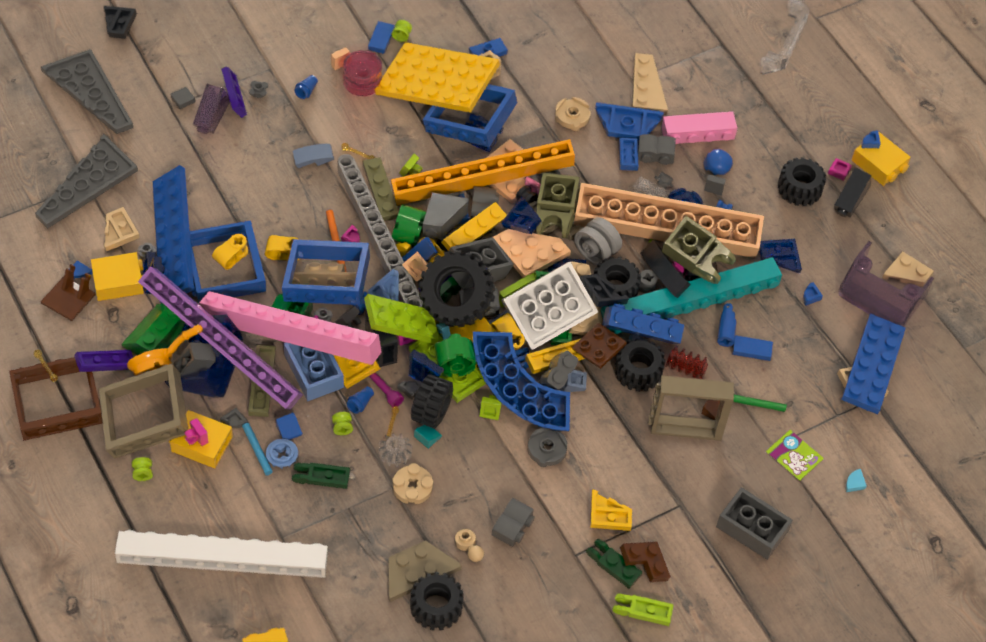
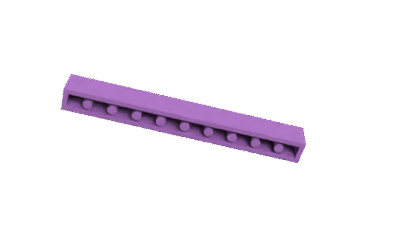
(221, 338)

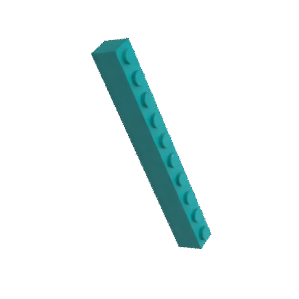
(702, 294)

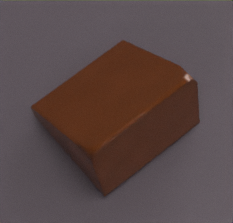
(710, 408)

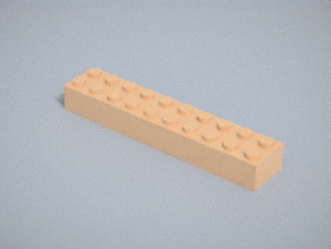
(658, 217)

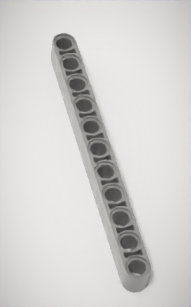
(376, 228)

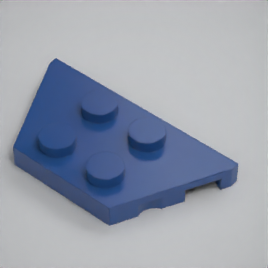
(627, 121)

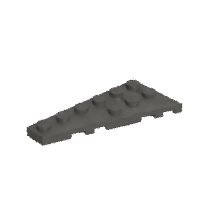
(87, 83)
(89, 179)

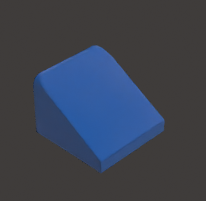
(288, 426)

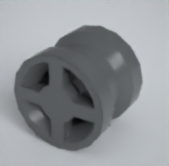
(645, 286)

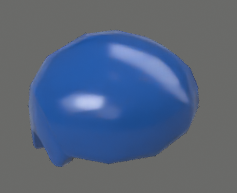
(718, 162)

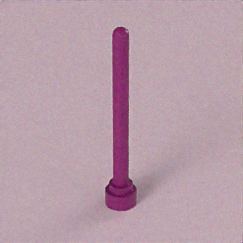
(393, 397)

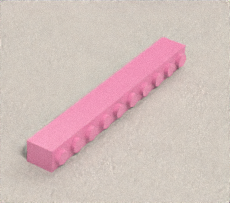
(295, 328)

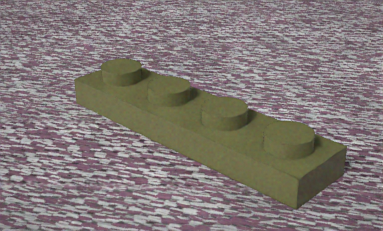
(380, 188)
(259, 399)

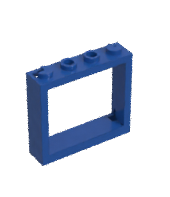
(492, 93)
(220, 234)
(326, 251)

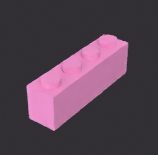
(700, 127)

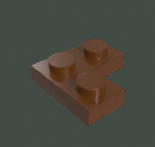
(650, 556)

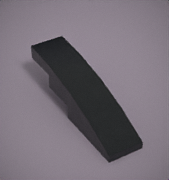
(665, 269)

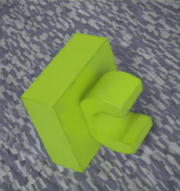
(411, 166)
(490, 407)

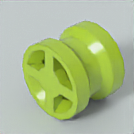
(401, 30)
(342, 423)
(142, 469)

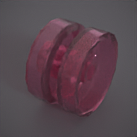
(362, 72)

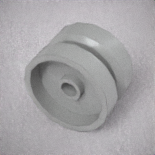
(598, 240)

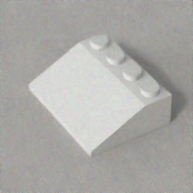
(550, 305)

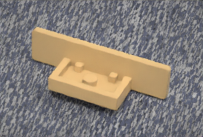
(325, 275)

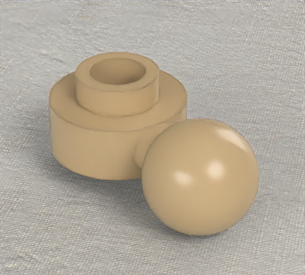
(475, 552)

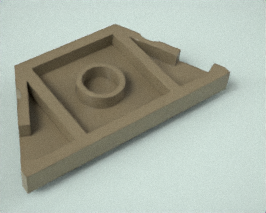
(416, 562)

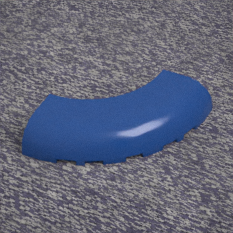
(515, 386)

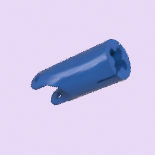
(727, 326)

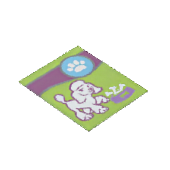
(794, 455)

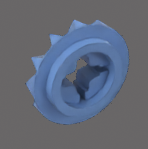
(279, 446)

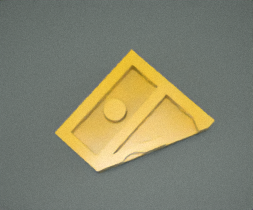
(609, 513)

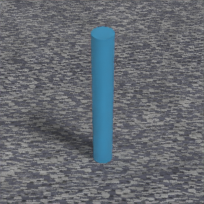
(257, 449)

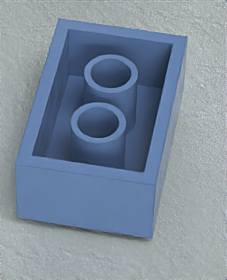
(314, 371)

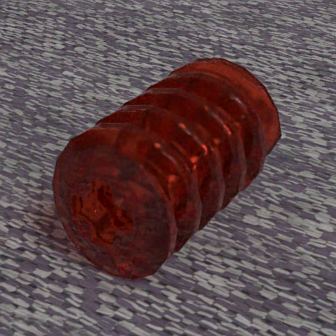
(687, 362)

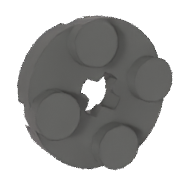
(543, 456)

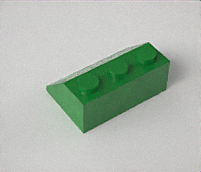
(155, 331)

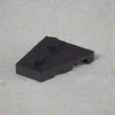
(119, 21)
(602, 292)

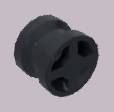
(528, 195)

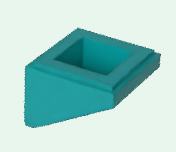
(427, 435)

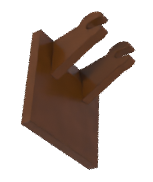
(68, 296)
(599, 345)

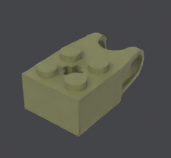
(557, 202)
(701, 252)

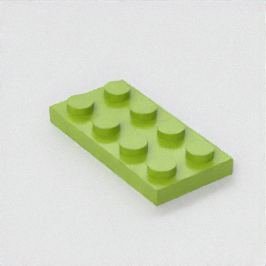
(401, 319)
(463, 385)

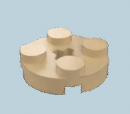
(570, 121)
(416, 474)

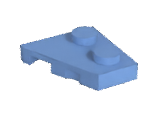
(387, 287)

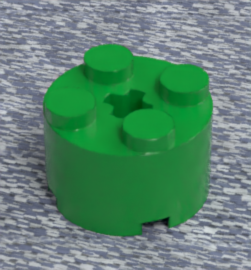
(408, 225)
(455, 355)

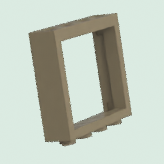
(691, 426)
(152, 435)

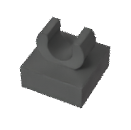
(348, 317)

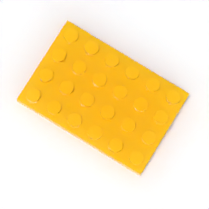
(437, 77)

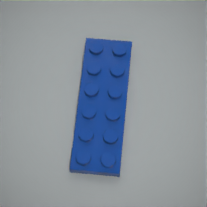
(873, 364)

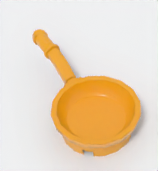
(157, 358)

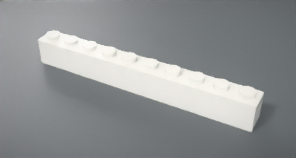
(221, 554)

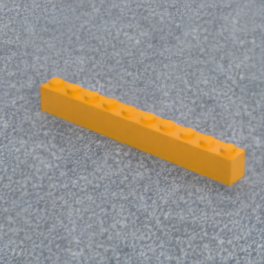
(483, 172)

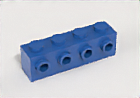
(648, 326)

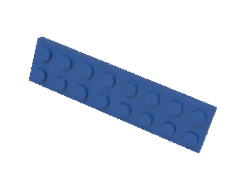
(173, 227)

